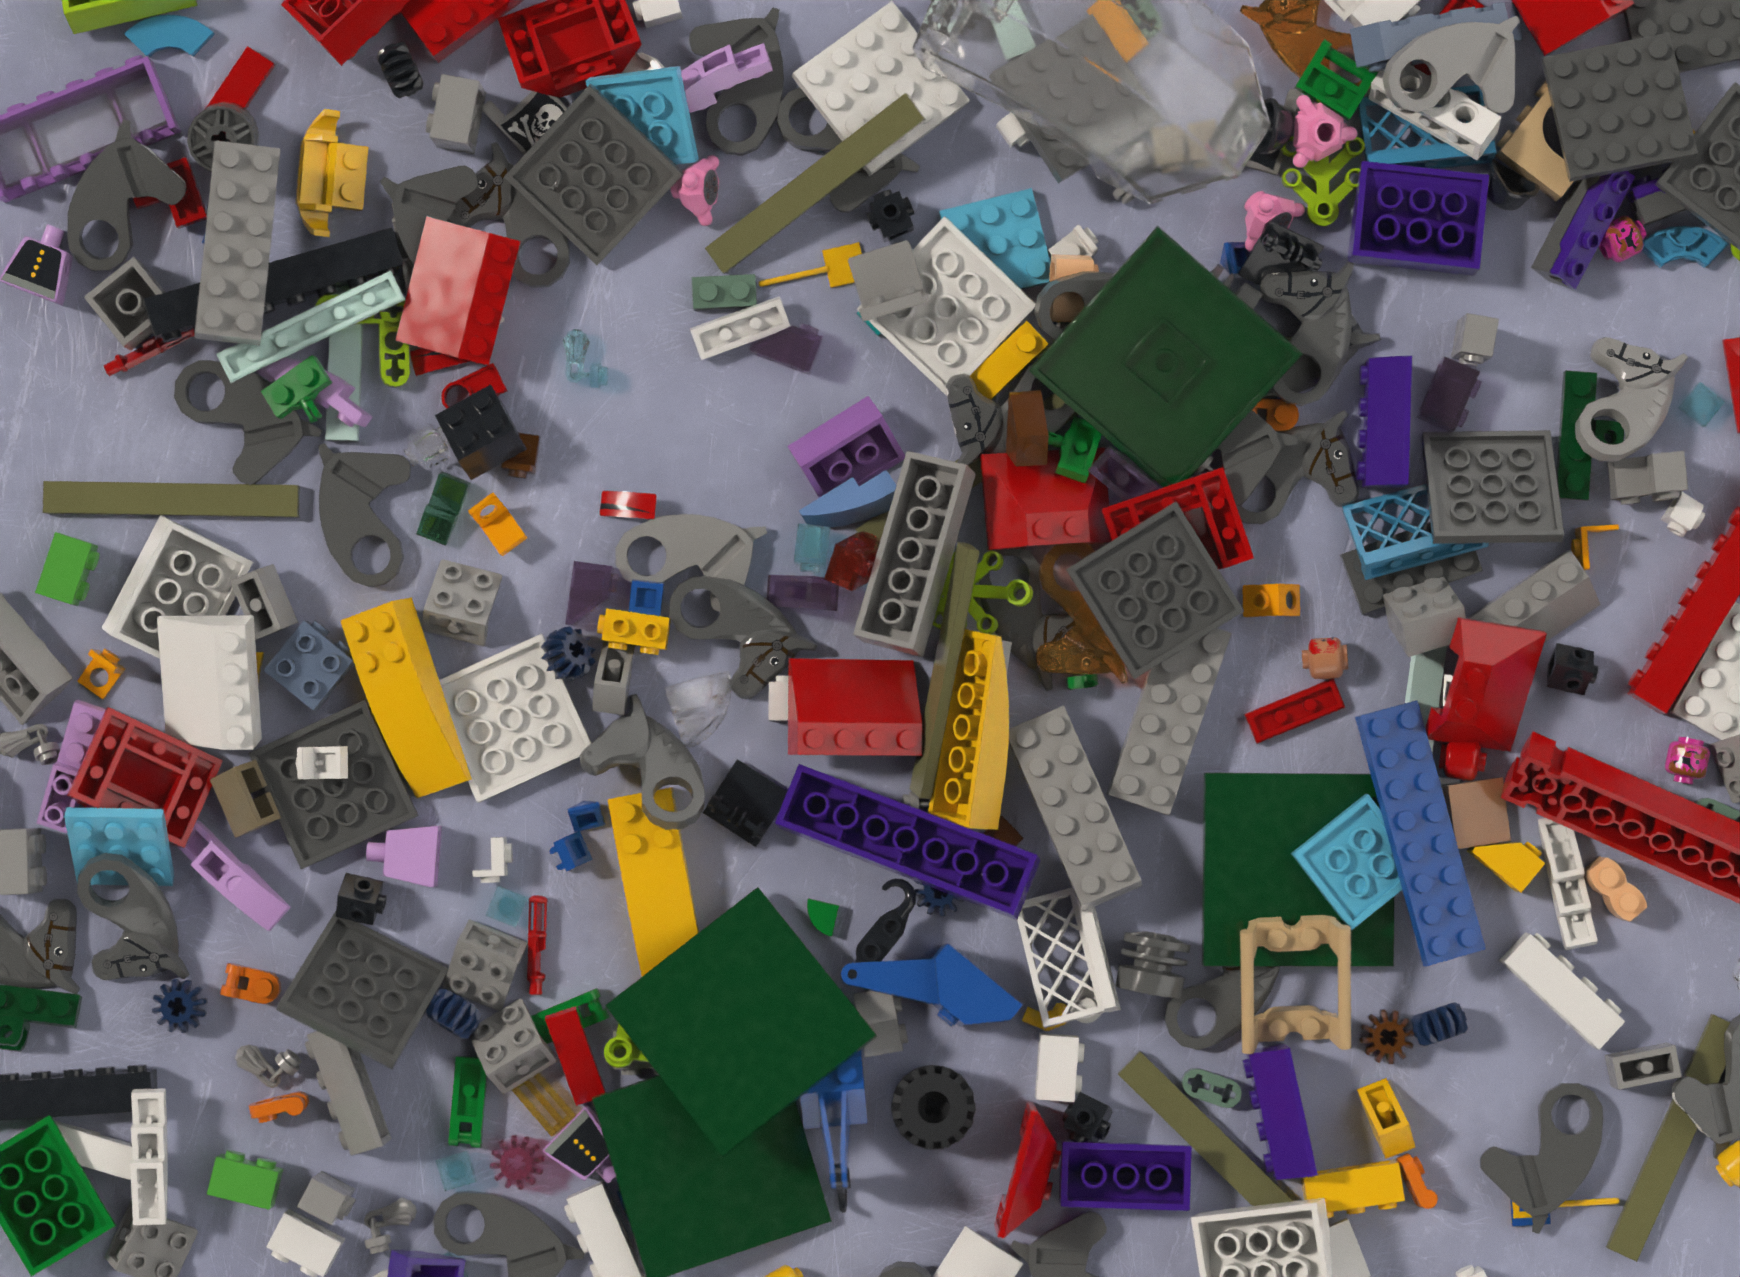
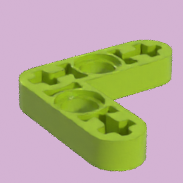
(386, 325)

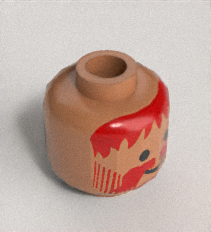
(1325, 658)

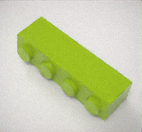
(96, 14)

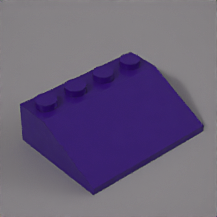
(1418, 218)

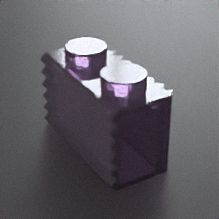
(1449, 394)

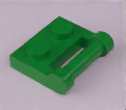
(1329, 87)

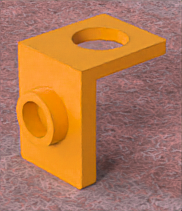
(498, 525)
(1579, 545)
(1270, 600)
(107, 661)

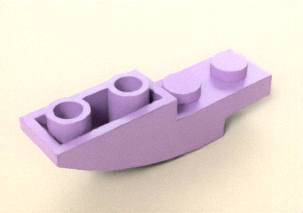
(721, 72)
(335, 394)
(76, 741)
(233, 878)

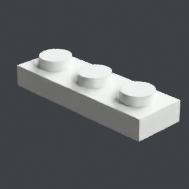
(740, 328)

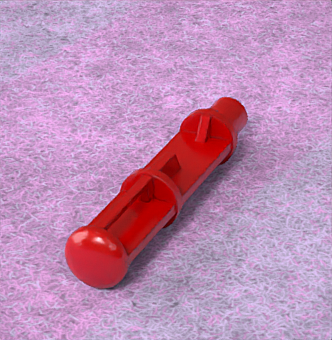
(148, 350)
(536, 944)

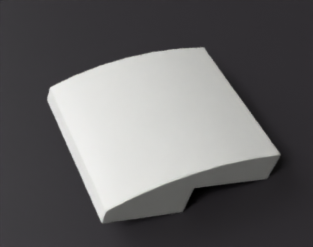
(1345, 1251)
(977, 1257)

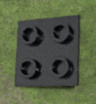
(1280, 252)
(746, 803)

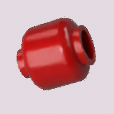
(1462, 760)

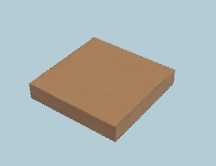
(1477, 812)

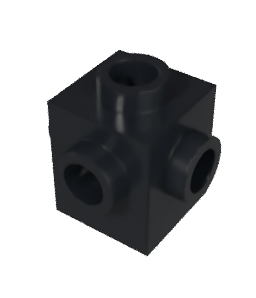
(890, 226)
(1571, 669)
(360, 899)
(1087, 1109)

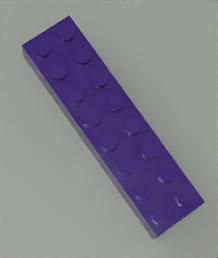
(908, 841)

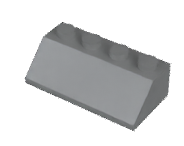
(1545, 599)
(27, 668)
(350, 1094)

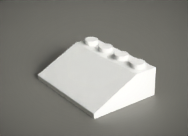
(173, 577)
(210, 680)
(1264, 1240)

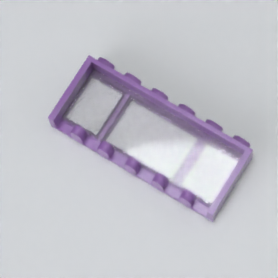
(72, 127)

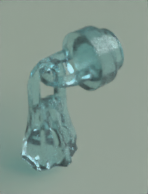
(575, 347)

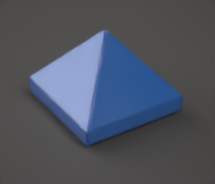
(1233, 256)
(586, 815)

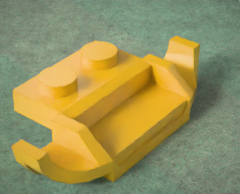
(328, 174)

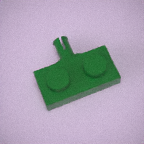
(298, 389)
(1076, 449)

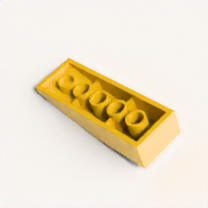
(406, 695)
(975, 737)
(653, 878)

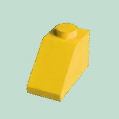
(1510, 862)
(1386, 1118)

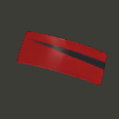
(428, 361)
(628, 504)

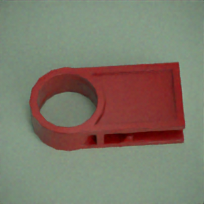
(477, 381)

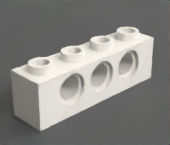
(1442, 121)

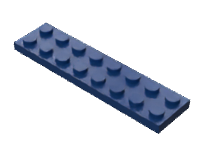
(1420, 833)

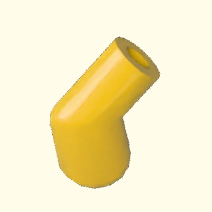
(1033, 1016)

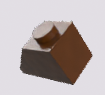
(1027, 429)

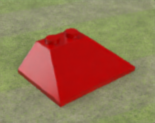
(568, 41)
(1206, 505)
(1039, 506)
(1487, 684)
(145, 769)
(1030, 1173)

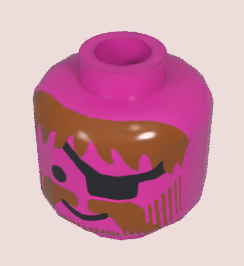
(1622, 239)
(1687, 760)

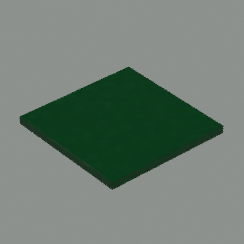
(1165, 360)
(1249, 869)
(741, 1021)
(689, 1199)

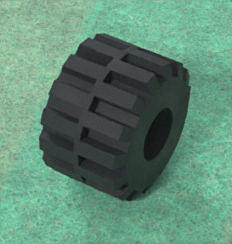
(955, 1110)

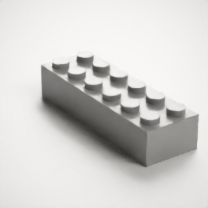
(237, 243)
(914, 553)
(1167, 724)
(1073, 808)

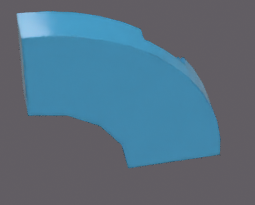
(169, 32)
(1683, 243)

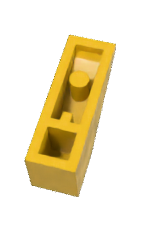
(1009, 360)

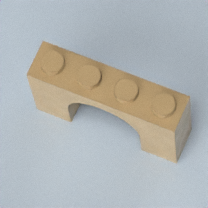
(1530, 154)

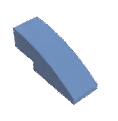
(851, 502)

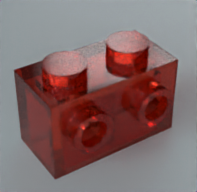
(852, 561)

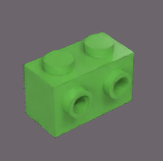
(67, 569)
(245, 1180)

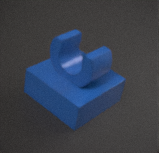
(646, 597)
(572, 851)

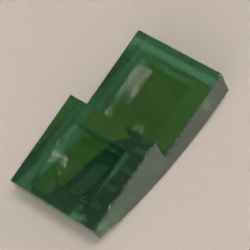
(443, 508)

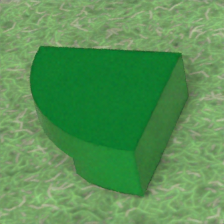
(1082, 681)
(822, 915)

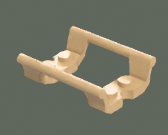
(1305, 1019)

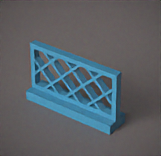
(1426, 156)
(1398, 555)

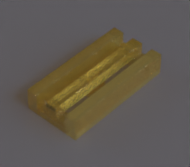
(561, 1122)

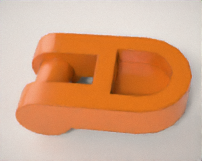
(1279, 414)
(261, 988)
(268, 1108)
(1411, 1172)

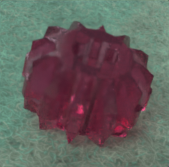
(524, 1172)

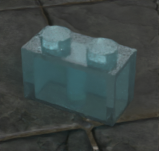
(812, 547)

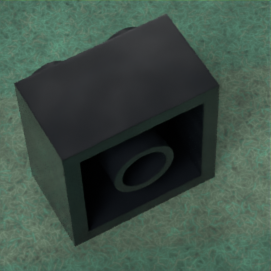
(480, 432)

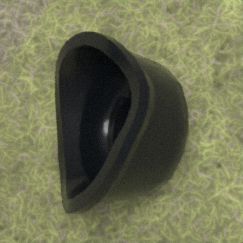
(1281, 127)
(1508, 188)

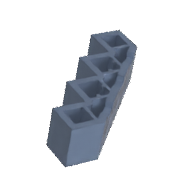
(1379, 41)

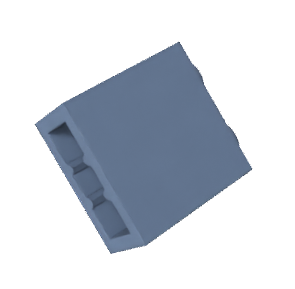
(311, 664)

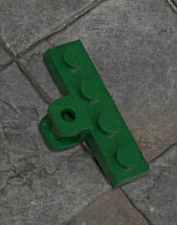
(1572, 462)
(26, 1005)

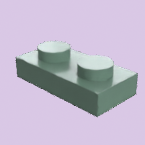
(724, 292)

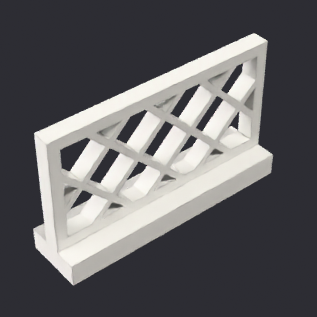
(1095, 956)

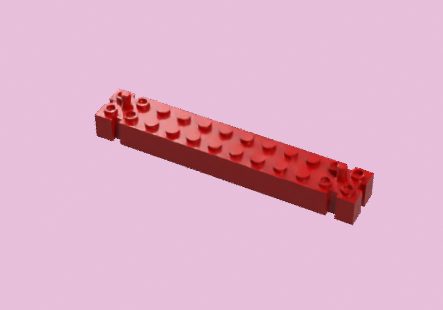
(1627, 814)

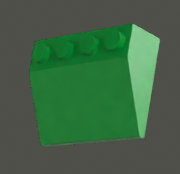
(47, 1197)

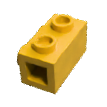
(635, 629)

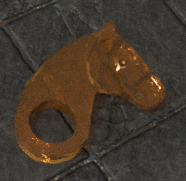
(1293, 31)
(1085, 646)

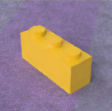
(1356, 1187)

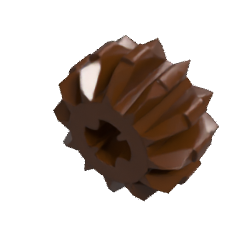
(1390, 1025)

